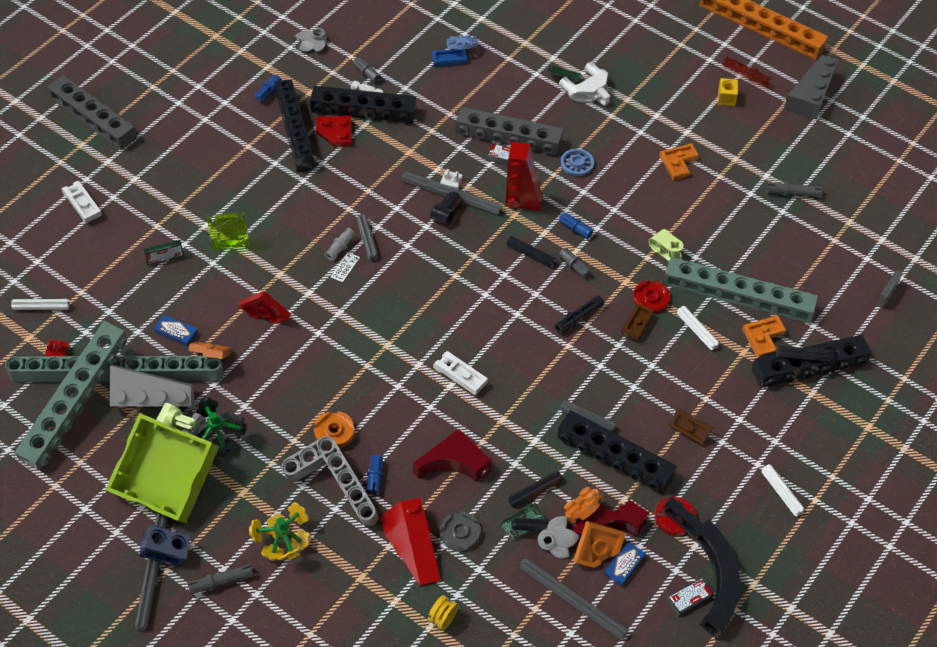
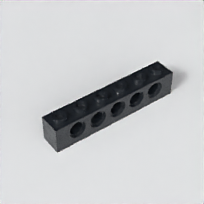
(363, 104)
(294, 125)
(847, 353)
(611, 442)

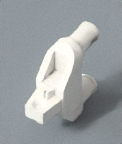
(590, 89)

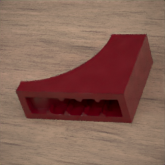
(454, 454)

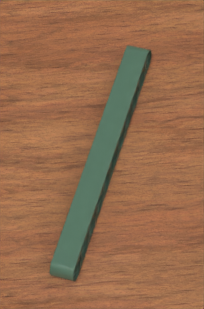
(57, 367)

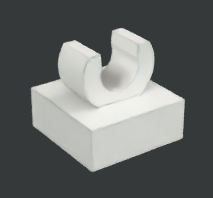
(452, 179)

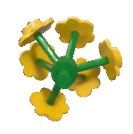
(280, 529)

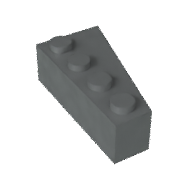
(811, 90)

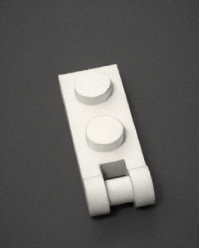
(82, 202)
(460, 373)

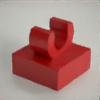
(57, 348)

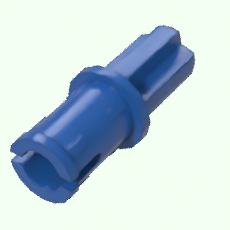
(267, 88)
(576, 225)
(375, 474)

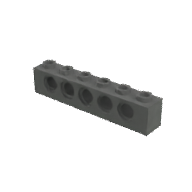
(92, 112)
(507, 129)

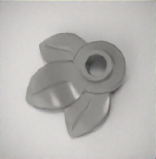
(312, 40)
(561, 537)

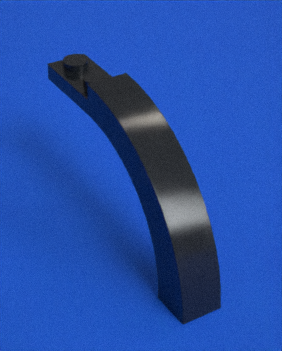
(722, 561)

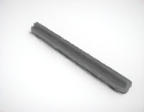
(444, 190)
(149, 584)
(573, 598)

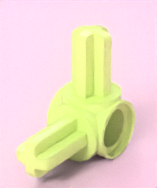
(173, 417)

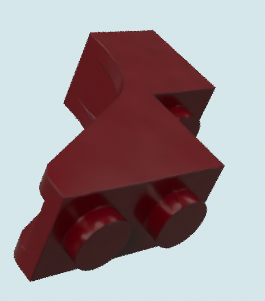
(627, 518)

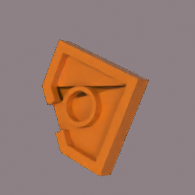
(598, 544)

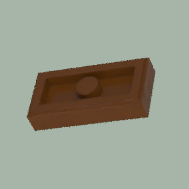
(637, 322)
(690, 426)

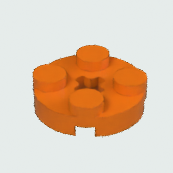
(335, 420)
(583, 505)

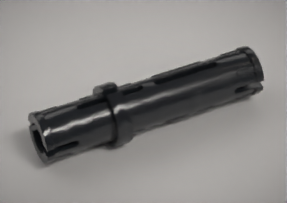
(573, 318)

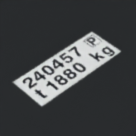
(345, 267)

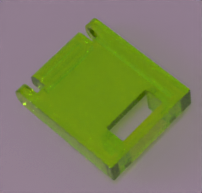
(228, 231)

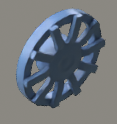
(462, 42)
(577, 162)

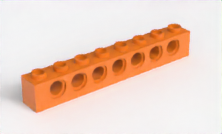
(770, 25)

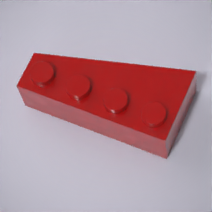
(522, 181)

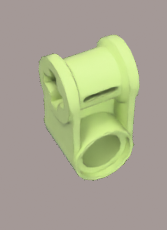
(666, 244)

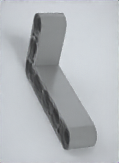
(340, 473)

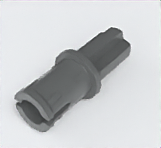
(367, 70)
(574, 262)

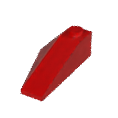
(410, 536)

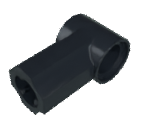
(445, 211)

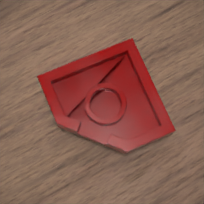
(335, 129)
(264, 306)

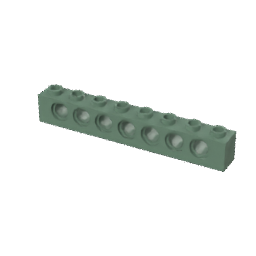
(740, 290)
(61, 399)

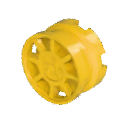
(443, 612)

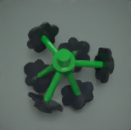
(225, 422)

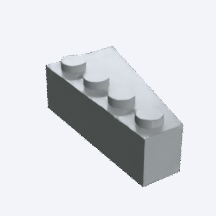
(137, 388)

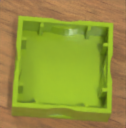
(162, 468)

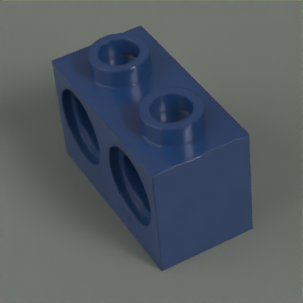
(164, 551)

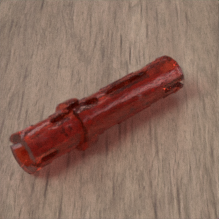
(752, 74)

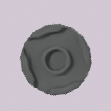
(460, 531)

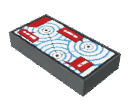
(498, 153)
(889, 289)
(690, 596)

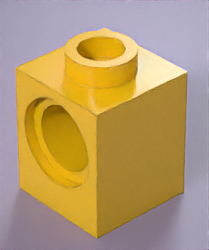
(727, 92)

